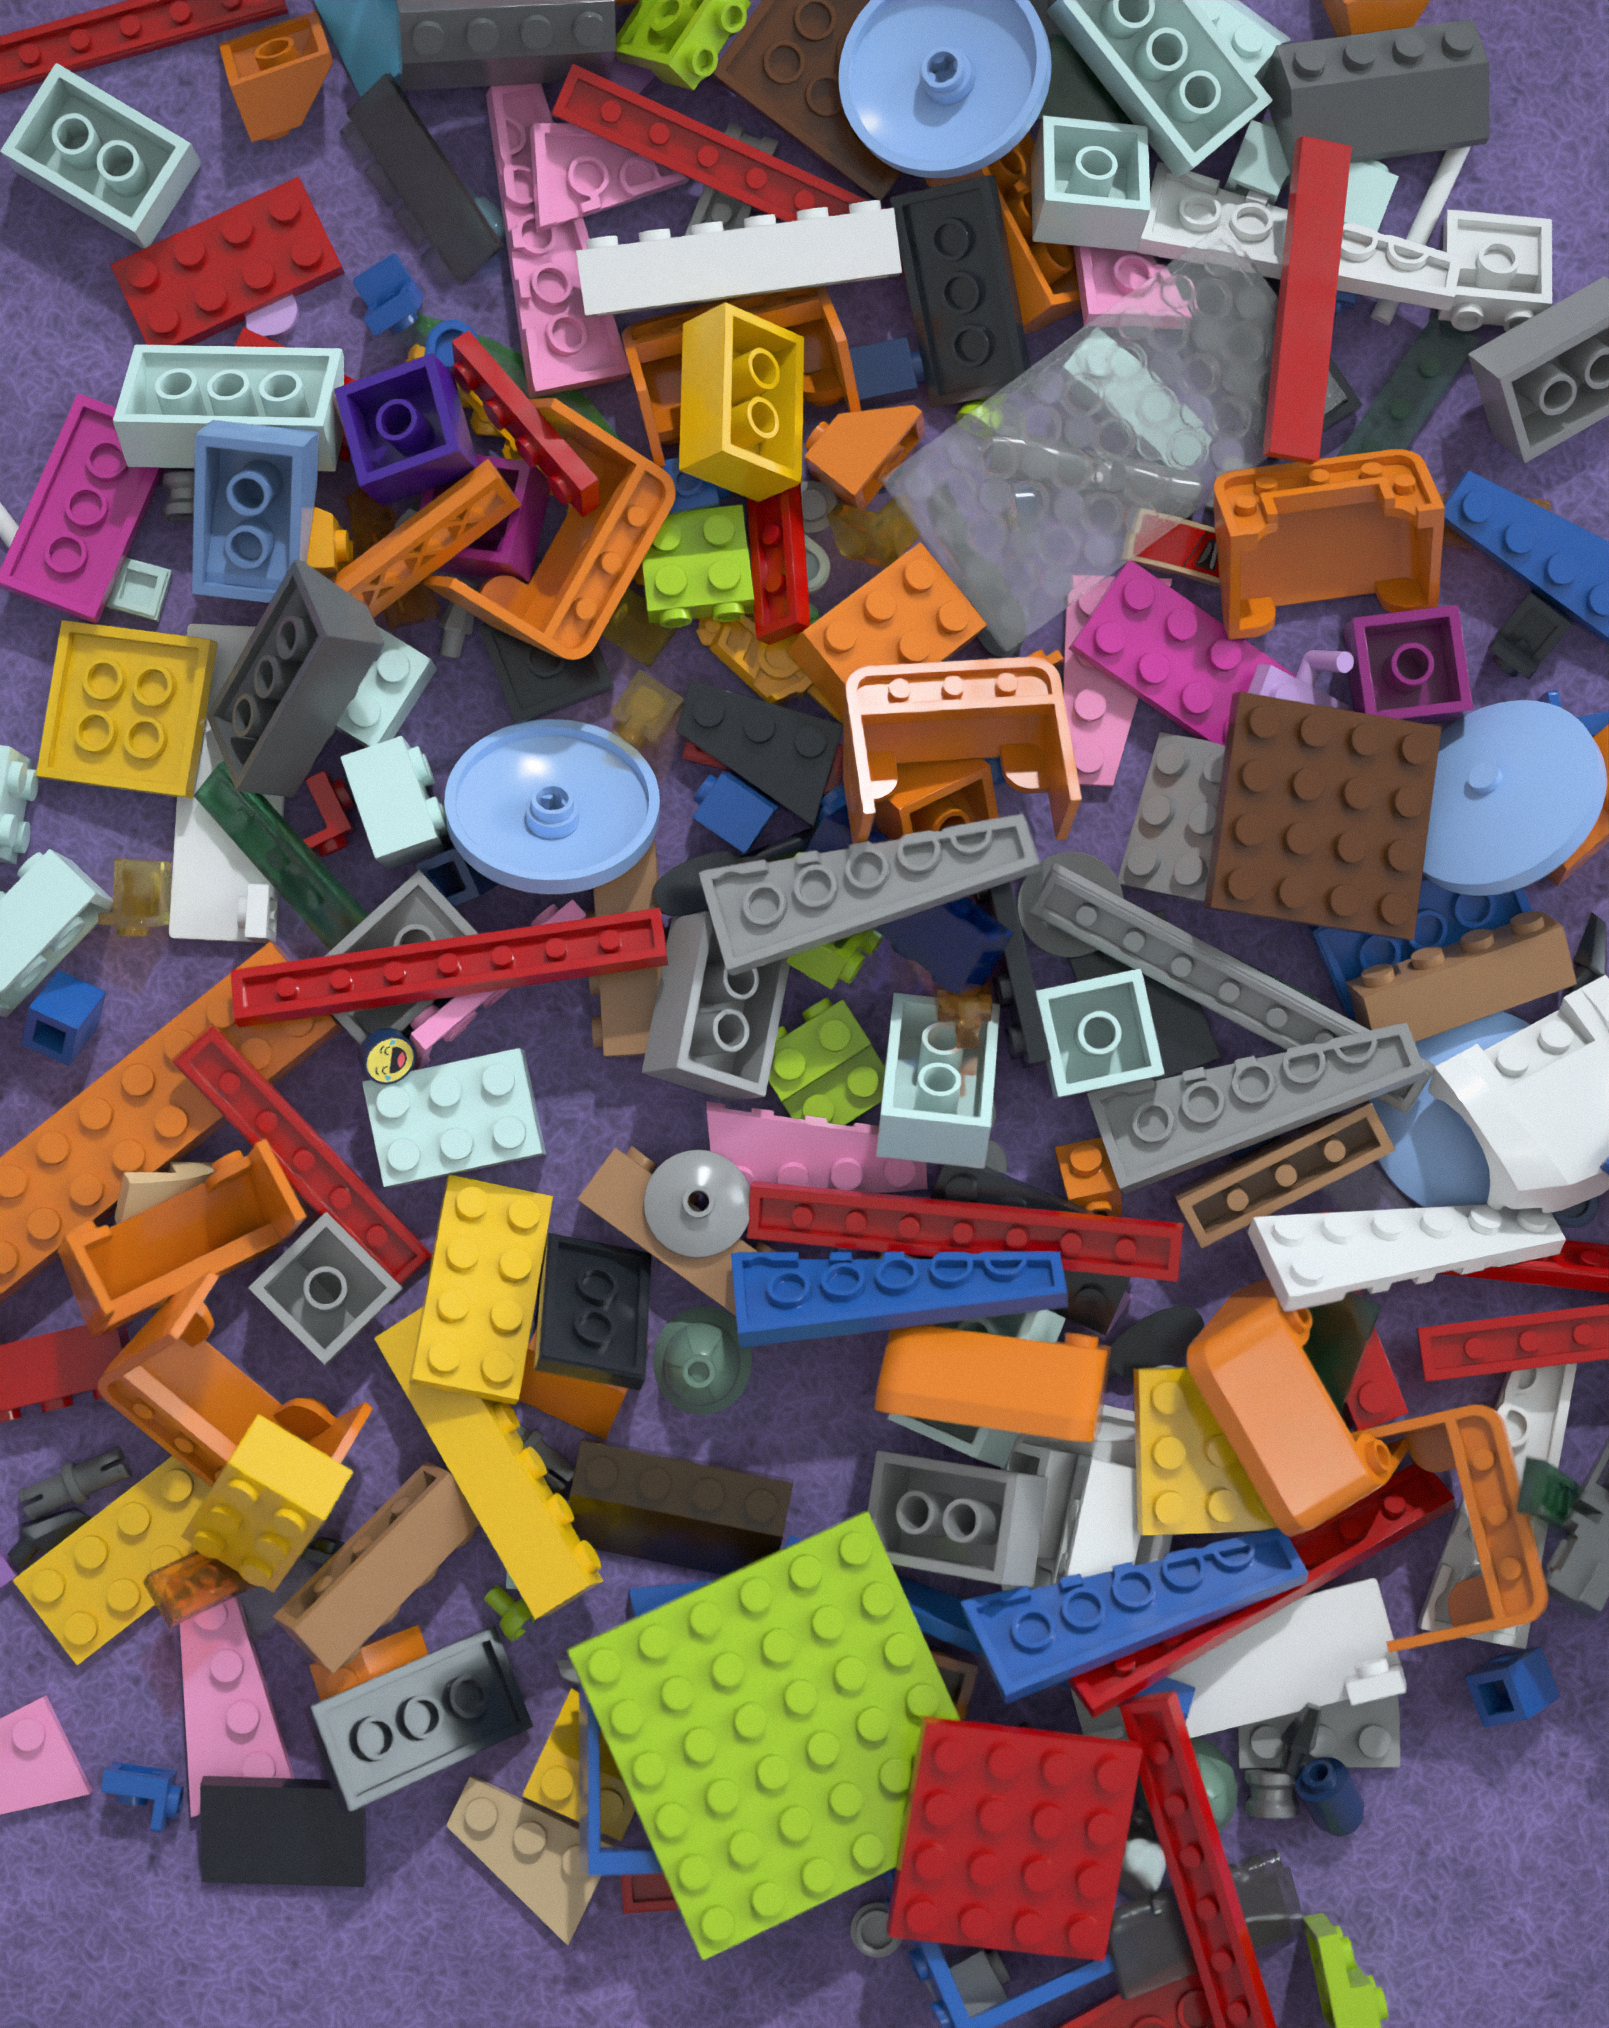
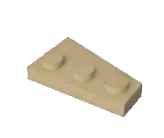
(528, 1852)

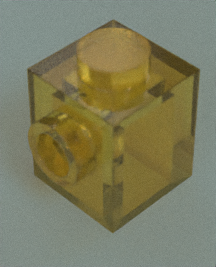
(646, 711)

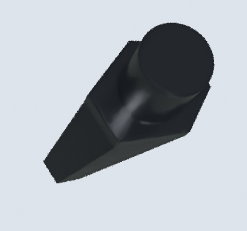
(1591, 953)
(46, 1533)
(1300, 1738)

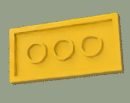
(481, 1290)
(95, 1577)

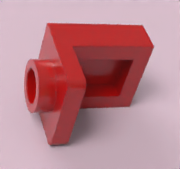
(333, 802)

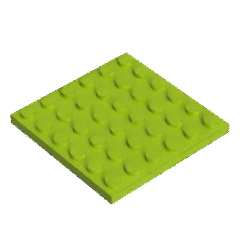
(769, 1729)

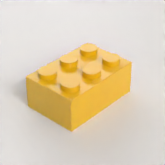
(741, 403)
(266, 1504)

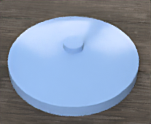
(944, 81)
(1511, 797)
(552, 806)
(1435, 1148)

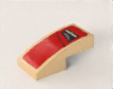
(1186, 551)

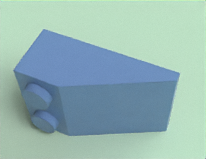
(251, 507)

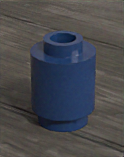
(1330, 1796)

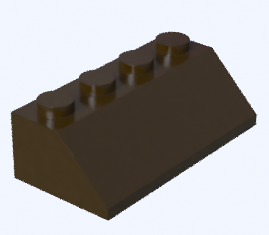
(676, 1508)

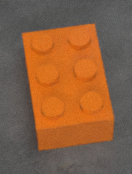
(895, 618)

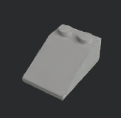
(408, 916)

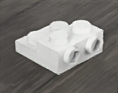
(1502, 268)

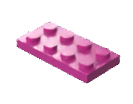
(80, 517)
(1168, 652)

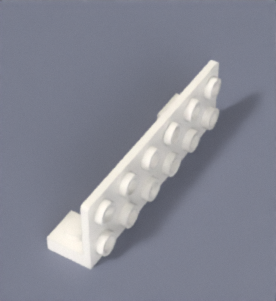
(214, 884)
(1309, 1652)

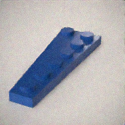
(1536, 547)
(820, 1298)
(1088, 1621)

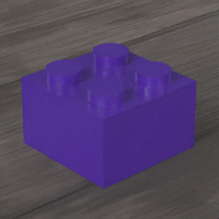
(406, 429)

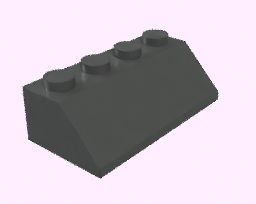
(501, 41)
(1383, 91)
(293, 682)

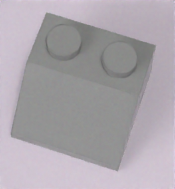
(325, 1289)

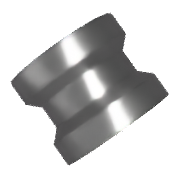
(180, 496)
(1271, 1793)

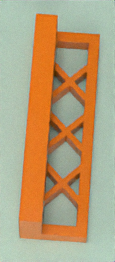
(429, 538)

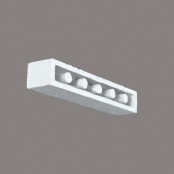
(738, 261)

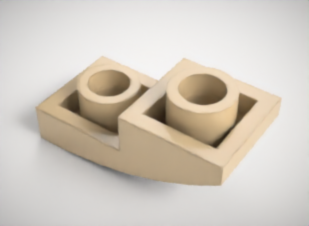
(147, 1189)

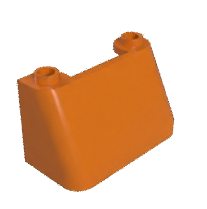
(1327, 535)

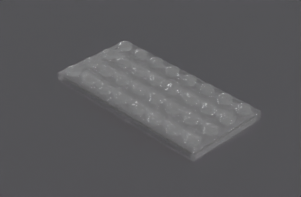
(1101, 441)

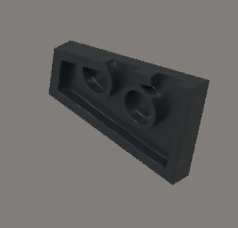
(764, 743)

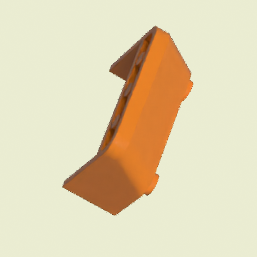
(655, 357)
(589, 557)
(958, 714)
(155, 1254)
(996, 1381)
(201, 1401)
(1281, 1414)
(1512, 1579)

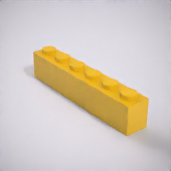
(500, 1483)

